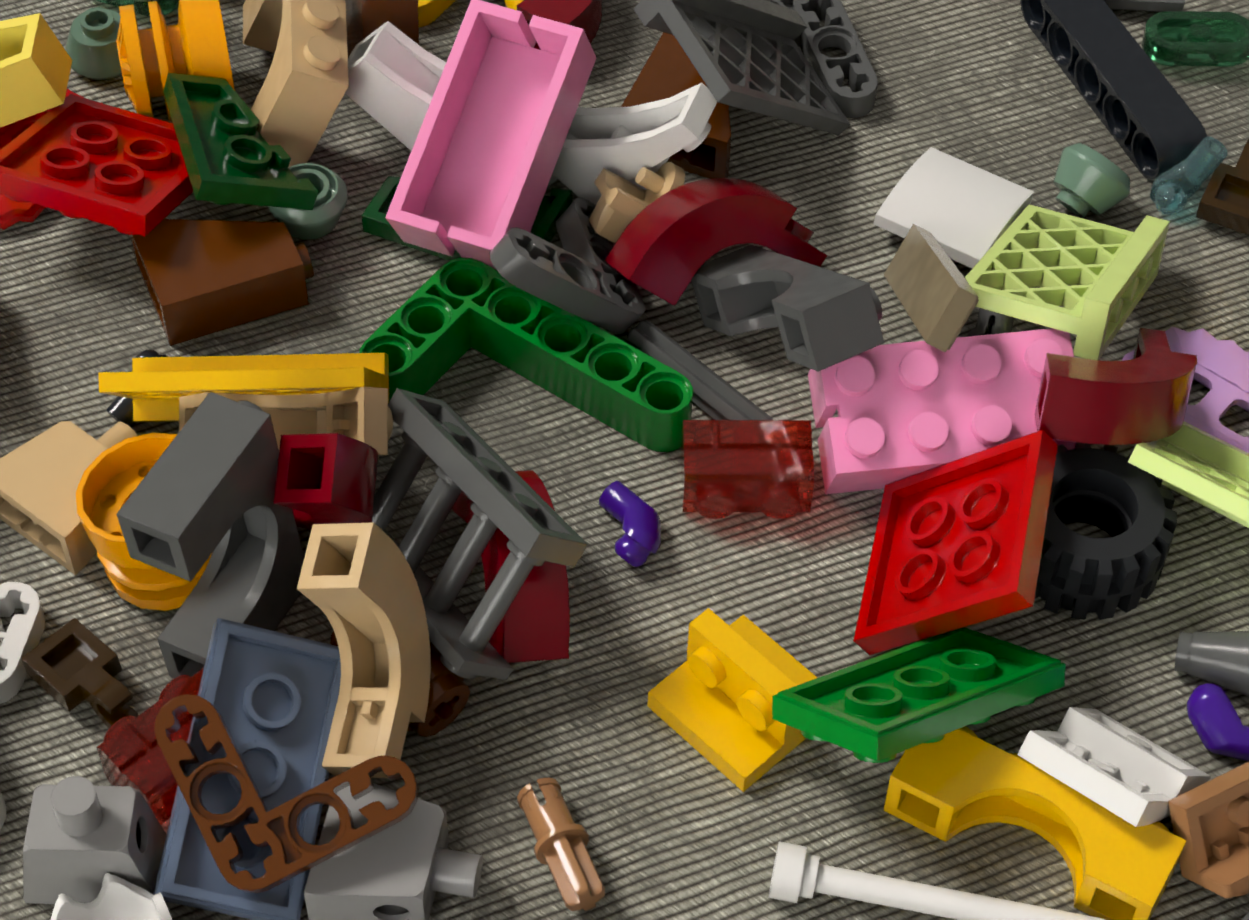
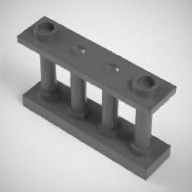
(499, 501)

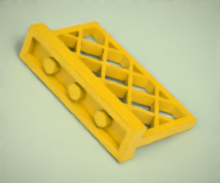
(162, 380)

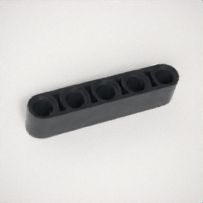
(1117, 81)

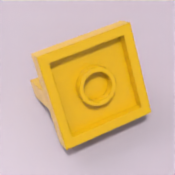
(726, 694)

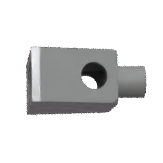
(82, 834)
(392, 871)

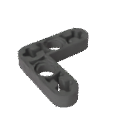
(836, 33)
(572, 276)

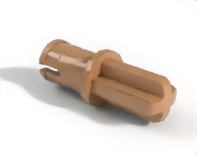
(562, 845)

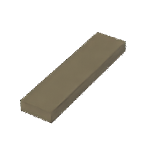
(930, 288)

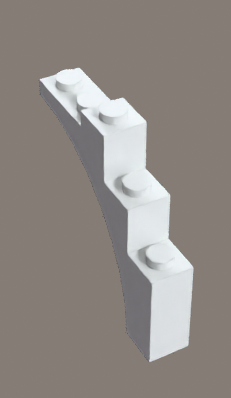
(398, 79)

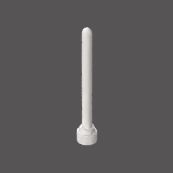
(801, 875)

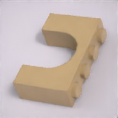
(306, 70)

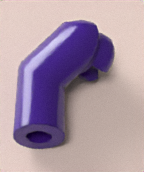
(638, 521)
(1218, 722)

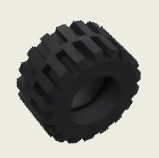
(1125, 503)

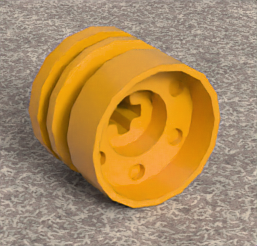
(189, 48)
(100, 496)

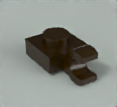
(1227, 195)
(77, 668)

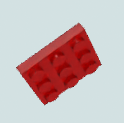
(98, 166)
(957, 544)

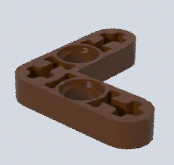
(281, 824)

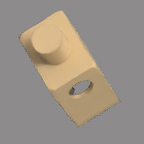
(41, 489)

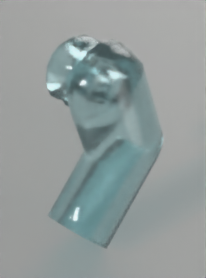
(1182, 181)

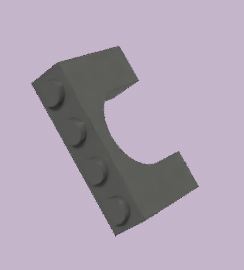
(217, 497)

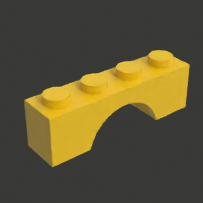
(969, 782)

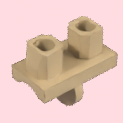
(624, 200)

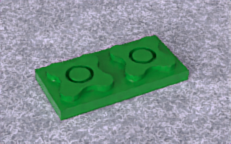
(917, 693)

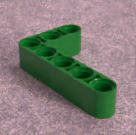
(560, 352)

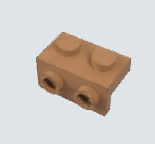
(1216, 833)

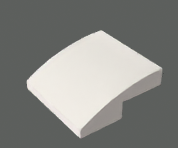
(955, 203)
(1112, 765)

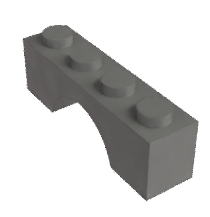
(817, 310)

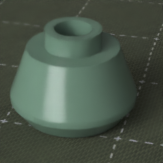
(94, 44)
(1089, 181)
(327, 207)

